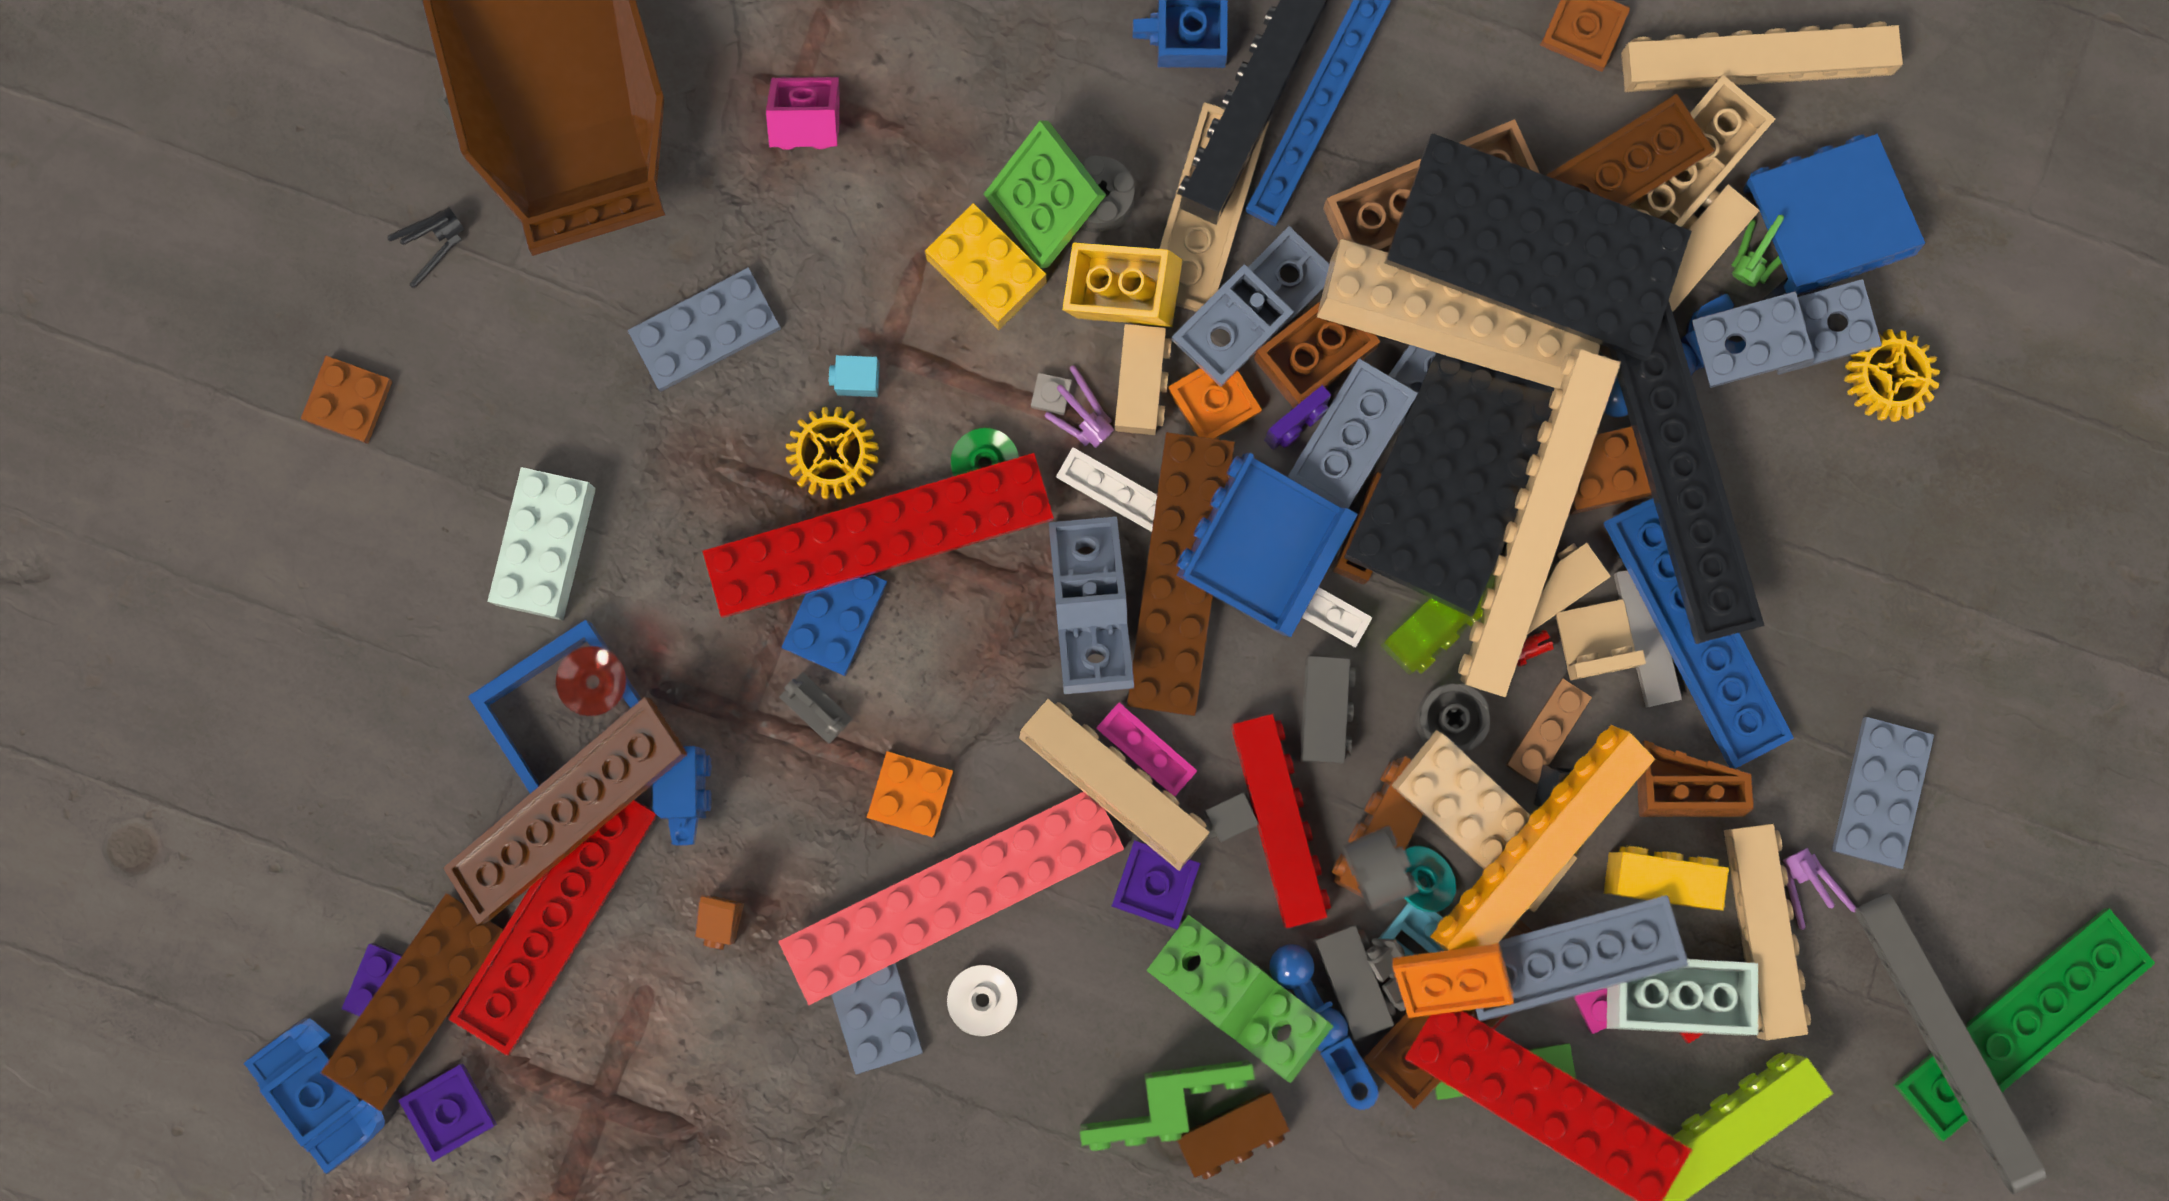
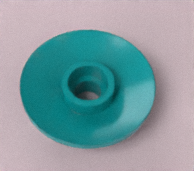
(1433, 879)

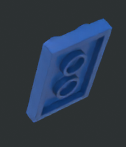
(834, 622)

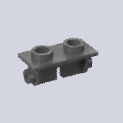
(815, 707)
(1381, 960)

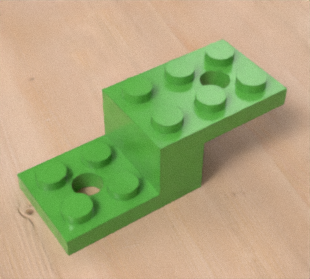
(1239, 998)
(1166, 1104)

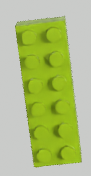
(1746, 1120)

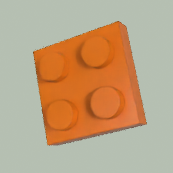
(1213, 408)
(910, 794)

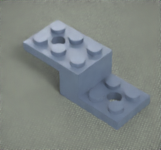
(1253, 306)
(1786, 333)
(1091, 605)

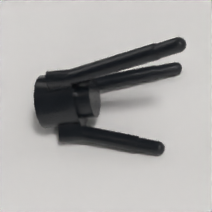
(444, 225)

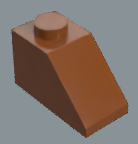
(718, 921)

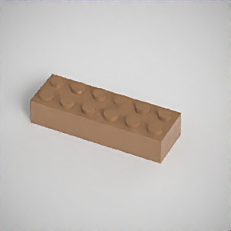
(1373, 209)

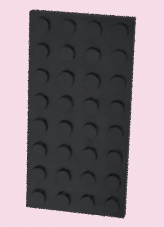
(1538, 247)
(1452, 482)

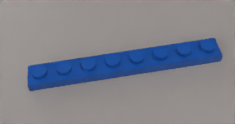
(1316, 109)

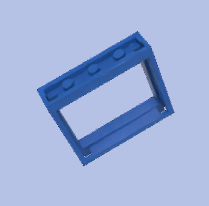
(525, 671)

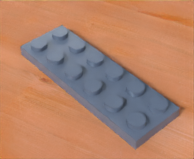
(1590, 955)

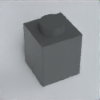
(1229, 818)

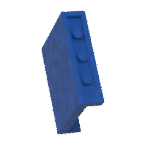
(1838, 213)
(1265, 544)

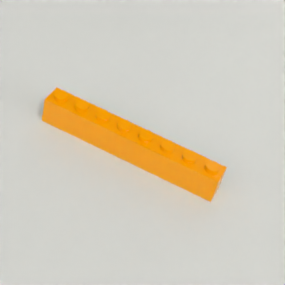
(1545, 842)

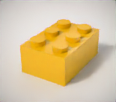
(986, 266)
(1122, 284)
(1645, 877)

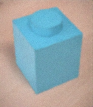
(855, 376)

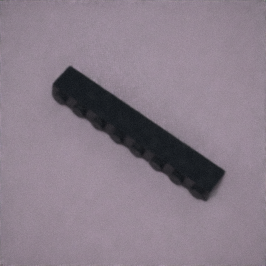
(1248, 107)

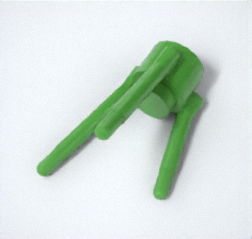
(1751, 268)

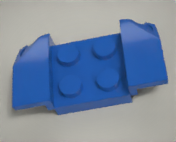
(313, 1107)

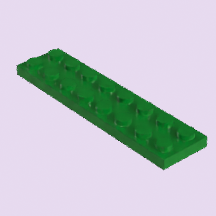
(2034, 1015)

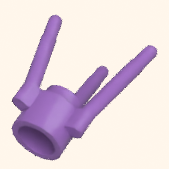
(1094, 427)
(1805, 867)

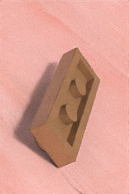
(1548, 730)

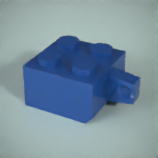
(1187, 33)
(683, 797)

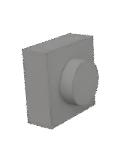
(1046, 395)

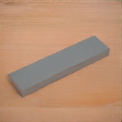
(1658, 675)

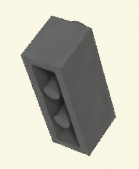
(1326, 710)
(1354, 981)

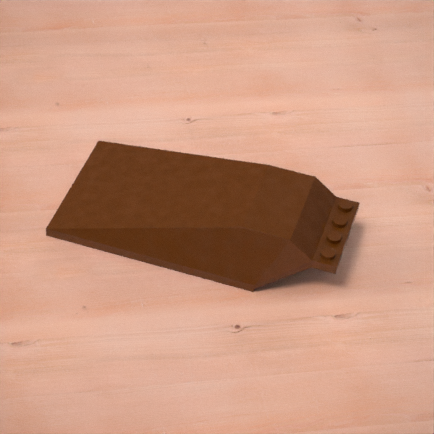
(555, 110)

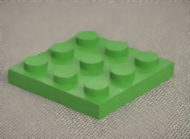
(1044, 194)

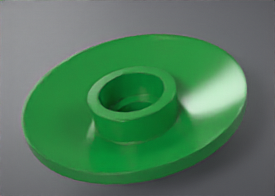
(979, 445)

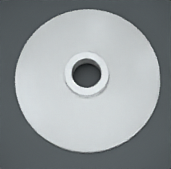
(966, 1011)

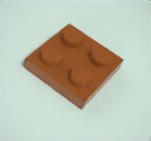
(1585, 30)
(346, 399)

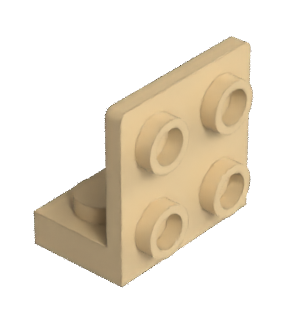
(1597, 640)

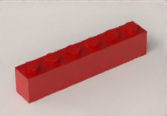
(1279, 820)

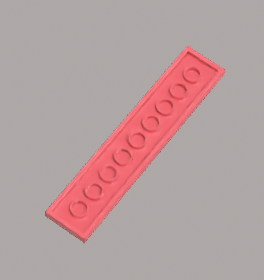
(950, 896)

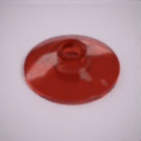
(574, 675)

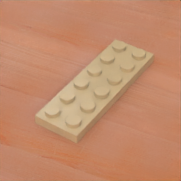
(1197, 241)
(1465, 804)

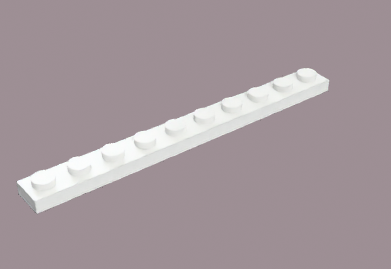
(1139, 506)

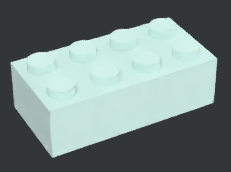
(541, 543)
(1691, 999)

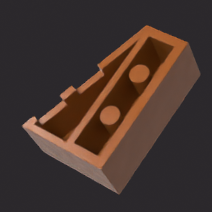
(1691, 787)

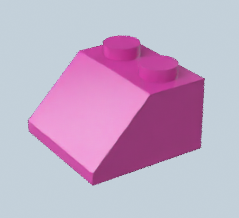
(803, 112)

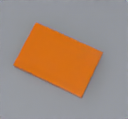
(1453, 980)

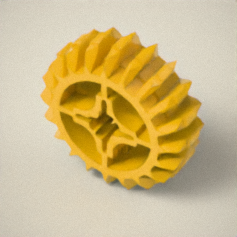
(1919, 378)
(811, 431)

